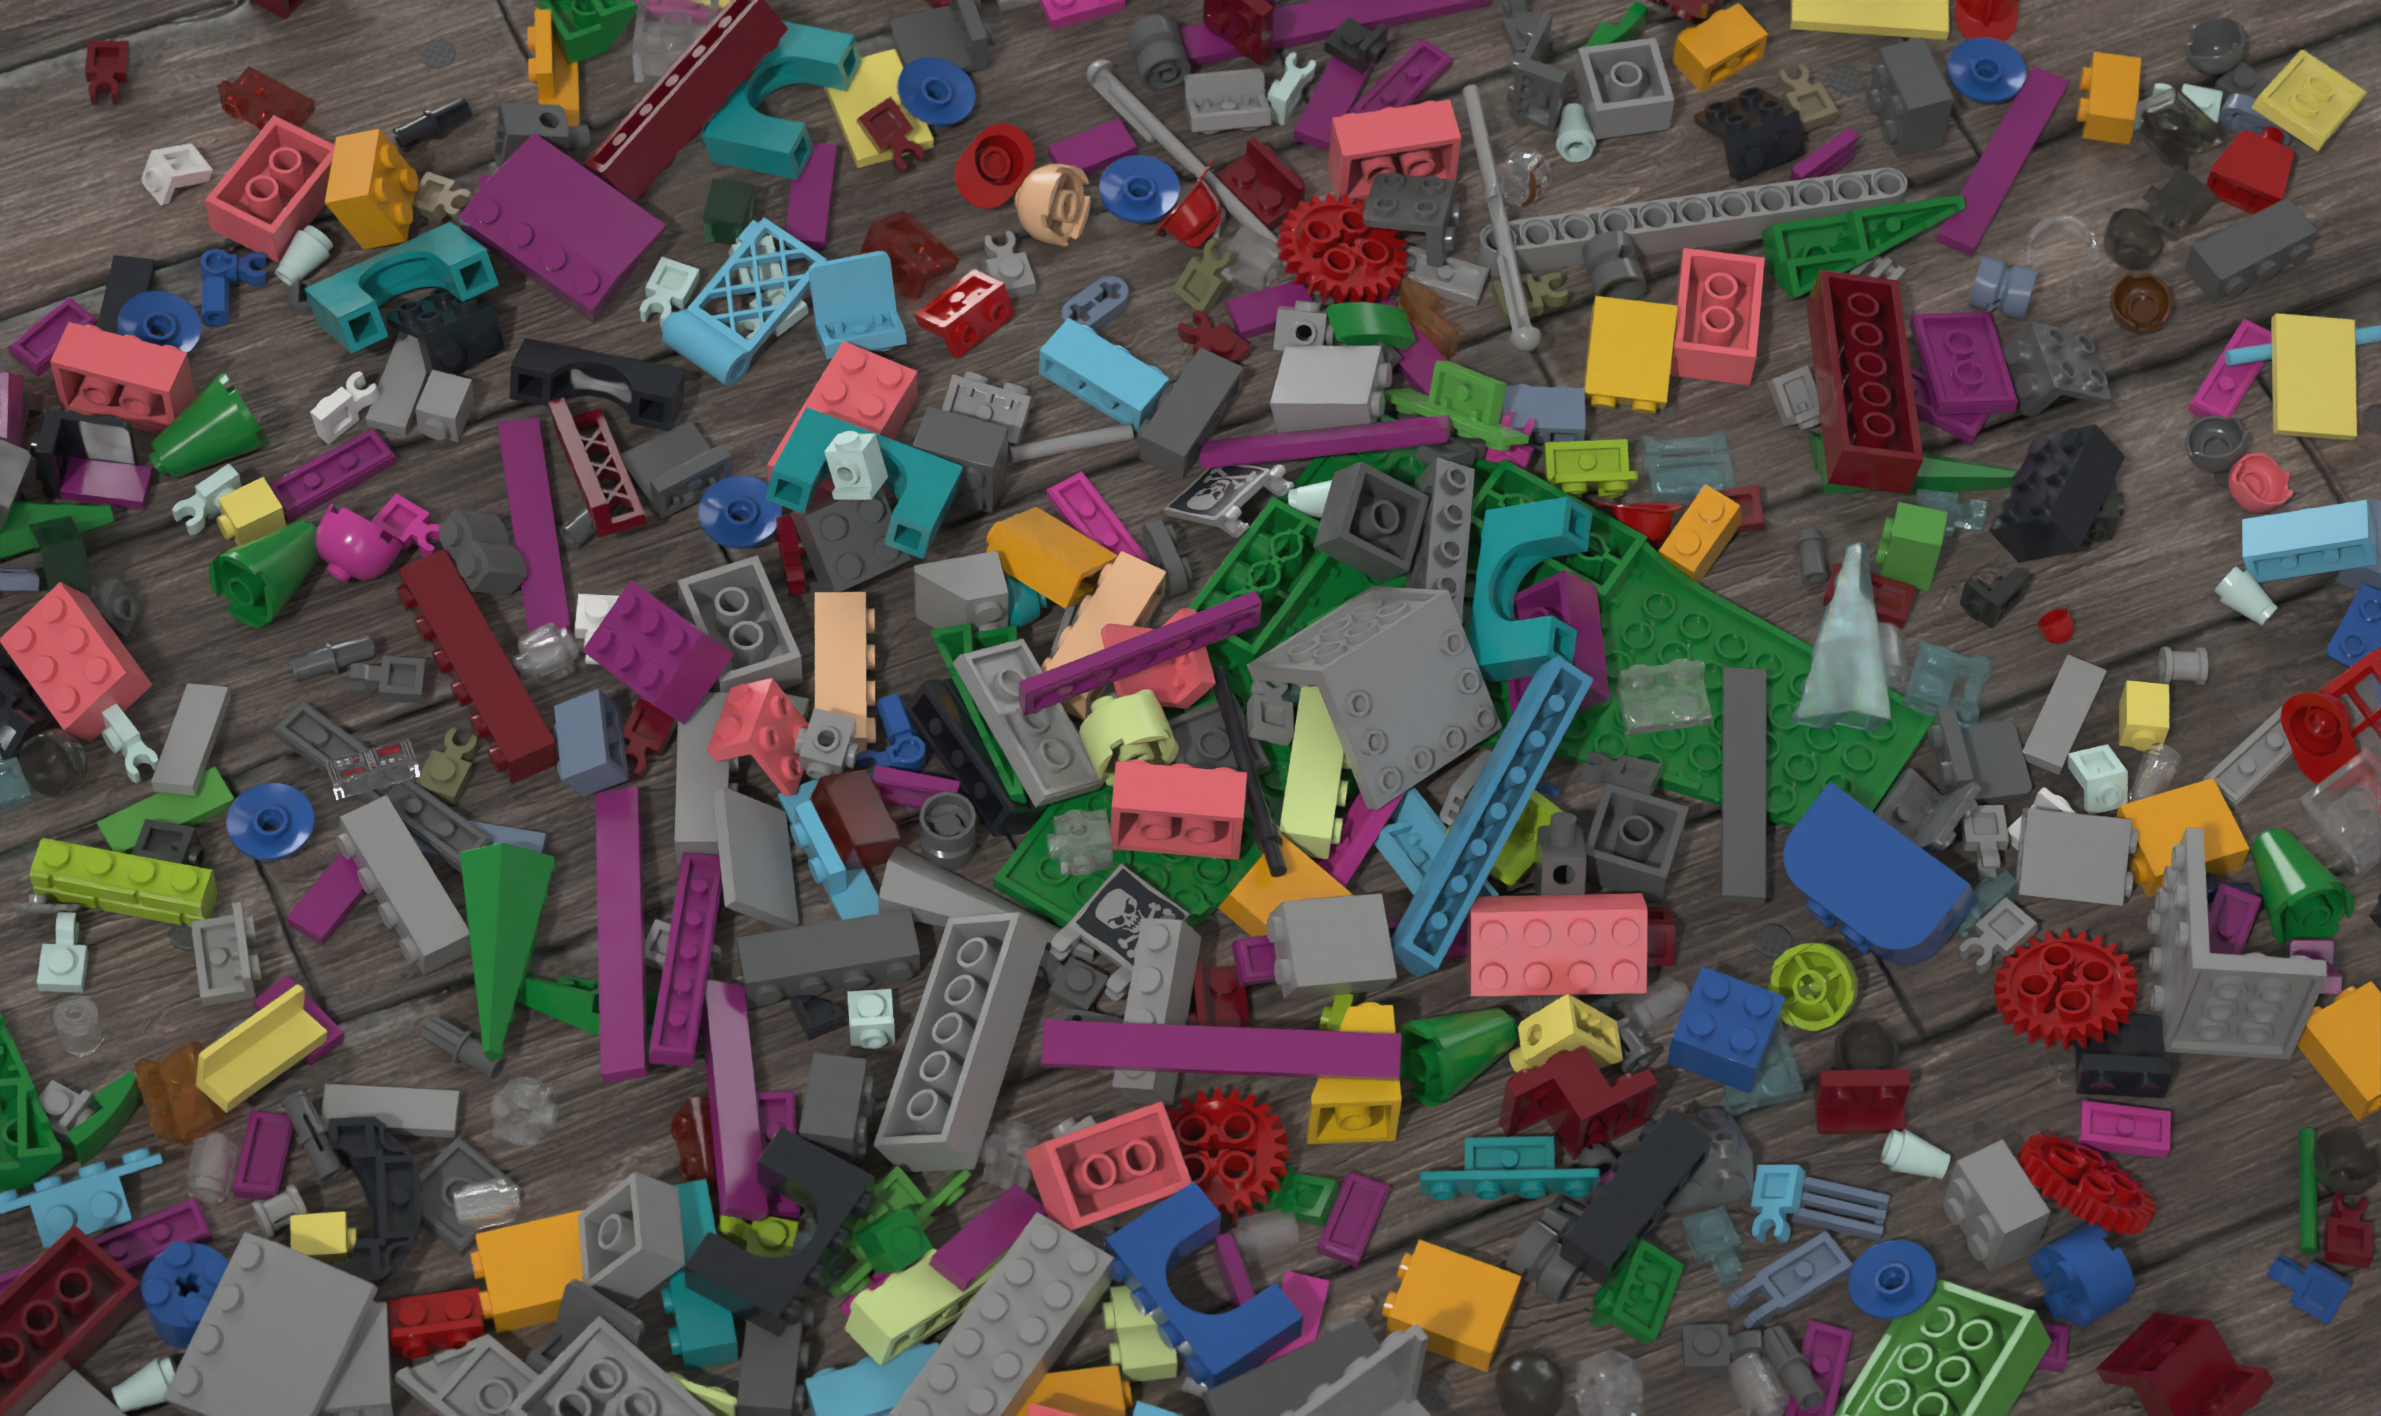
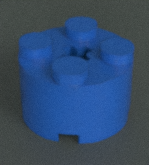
(2082, 1276)
(180, 1289)

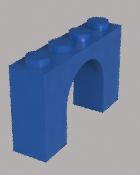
(1212, 1345)

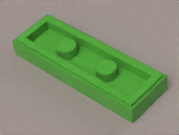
(124, 827)

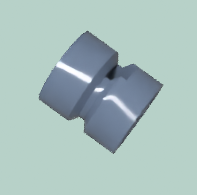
(2003, 288)

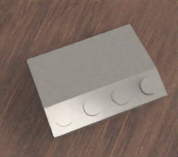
(270, 1335)
(604, 1377)

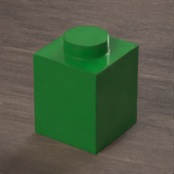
(893, 1241)

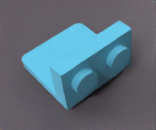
(855, 303)

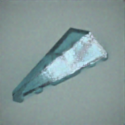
(1847, 667)

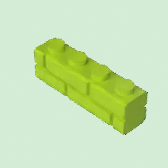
(123, 883)

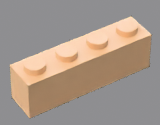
(1125, 596)
(844, 659)

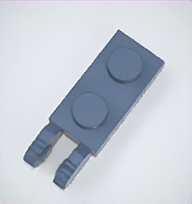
(1792, 1279)

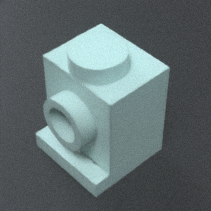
(855, 466)

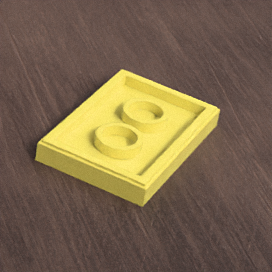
(871, 85)
(2309, 100)
(2314, 377)

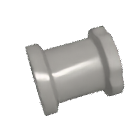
(2183, 665)
(276, 1211)

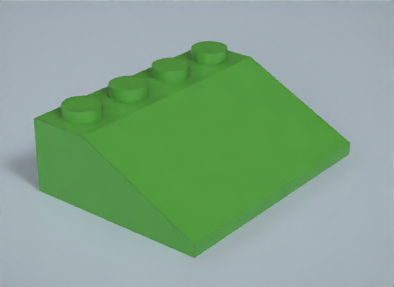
(1950, 1359)

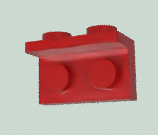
(967, 312)
(435, 1322)

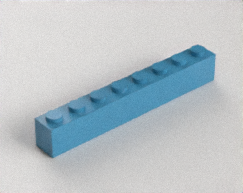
(1488, 816)

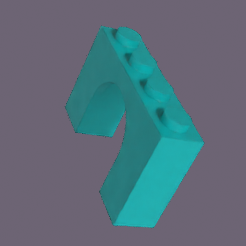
(769, 144)
(442, 258)
(918, 479)
(1511, 545)

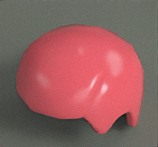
(2258, 483)

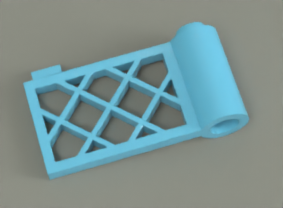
(713, 344)

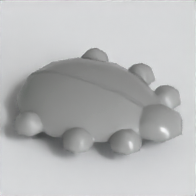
(39, 905)

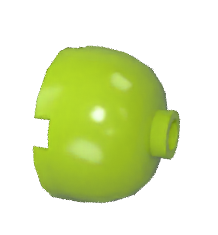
(1816, 985)

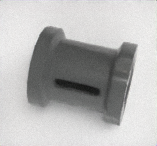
(1635, 1051)

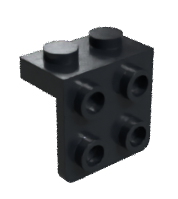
(1755, 131)
(449, 330)
(78, 436)
(2125, 1062)

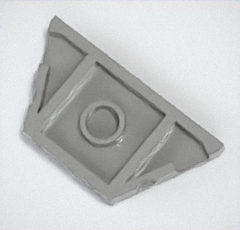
(469, 1380)

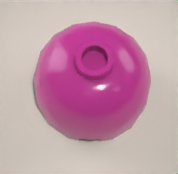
(353, 546)

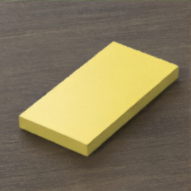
(1873, 17)

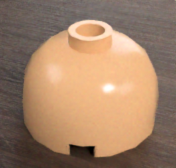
(1053, 203)

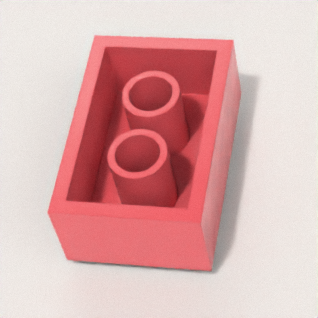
(1400, 140)
(272, 189)
(1717, 316)
(121, 377)
(74, 661)
(1178, 809)
(1108, 1168)

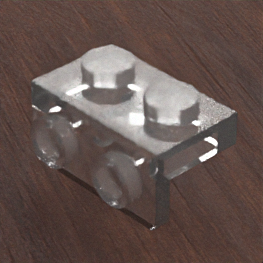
(1663, 697)

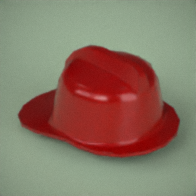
(1986, 18)
(994, 165)
(1195, 216)
(1648, 518)
(2318, 733)

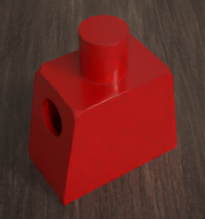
(2252, 170)

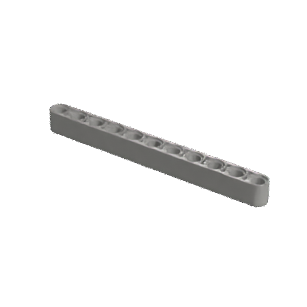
(1692, 219)

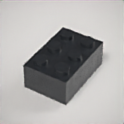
(2056, 493)

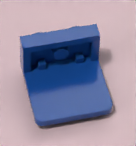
(2359, 629)

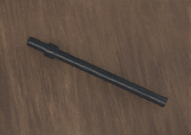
(1266, 832)

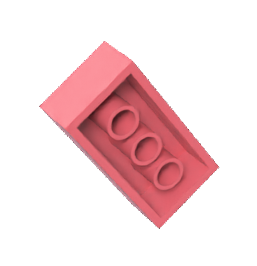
(862, 392)
(1557, 945)

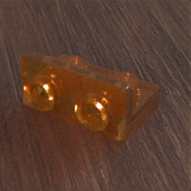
(174, 1102)

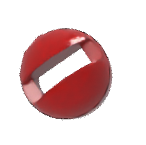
(2056, 626)

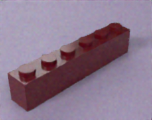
(686, 96)
(477, 667)

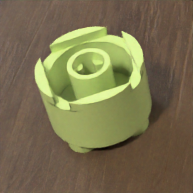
(1127, 731)

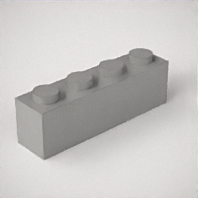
(699, 778)
(404, 885)
(1159, 995)

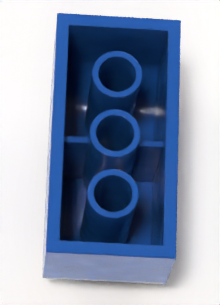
(1873, 881)

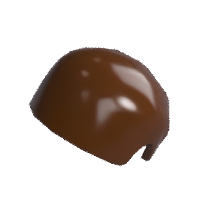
(2140, 303)

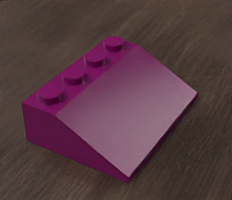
(561, 226)

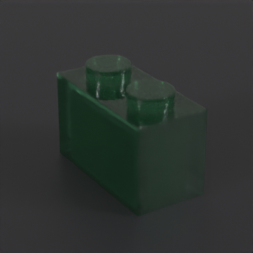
(60, 553)

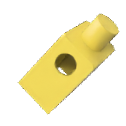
(1566, 1026)

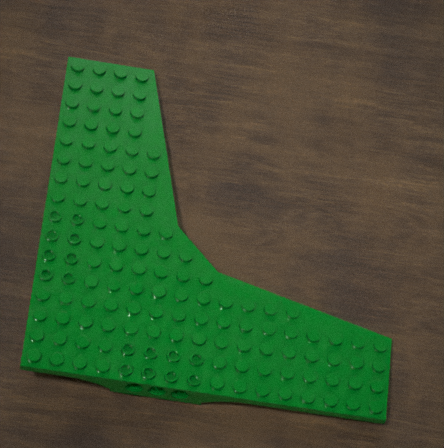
(1646, 618)

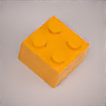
(371, 189)

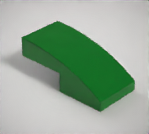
(1628, 29)
(1370, 322)
(115, 1107)
(1305, 1195)

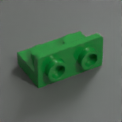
(1638, 1293)

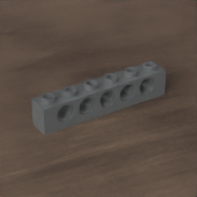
(1444, 534)

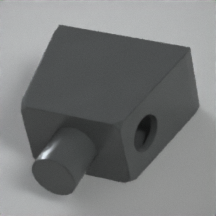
(519, 121)
(1560, 857)

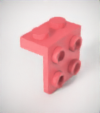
(1174, 682)
(761, 723)

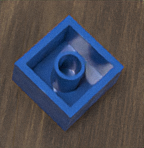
(1726, 1030)

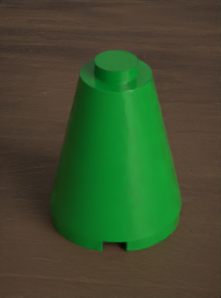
(207, 432)
(265, 572)
(2298, 889)
(1452, 1050)

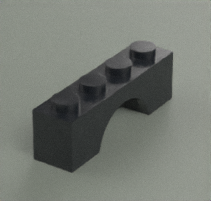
(551, 371)

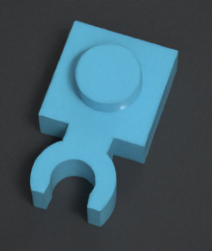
(1774, 1195)

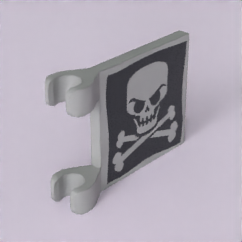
(1221, 492)
(1113, 922)

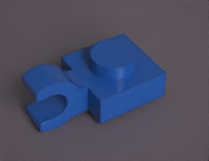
(2316, 1289)

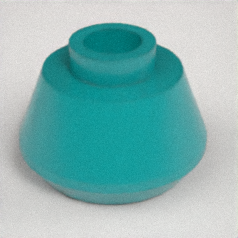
(1023, 603)

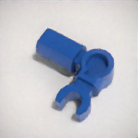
(217, 274)
(906, 749)

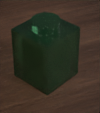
(727, 211)

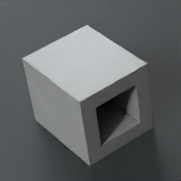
(444, 406)

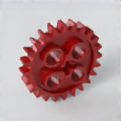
(1339, 253)
(2065, 989)
(1219, 1122)
(2086, 1184)

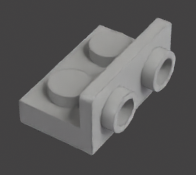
(976, 399)

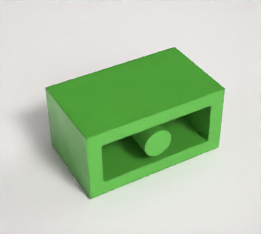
(1911, 544)

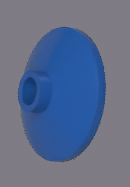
(1990, 59)
(936, 79)
(1142, 177)
(161, 313)
(733, 499)
(265, 807)
(1885, 1267)

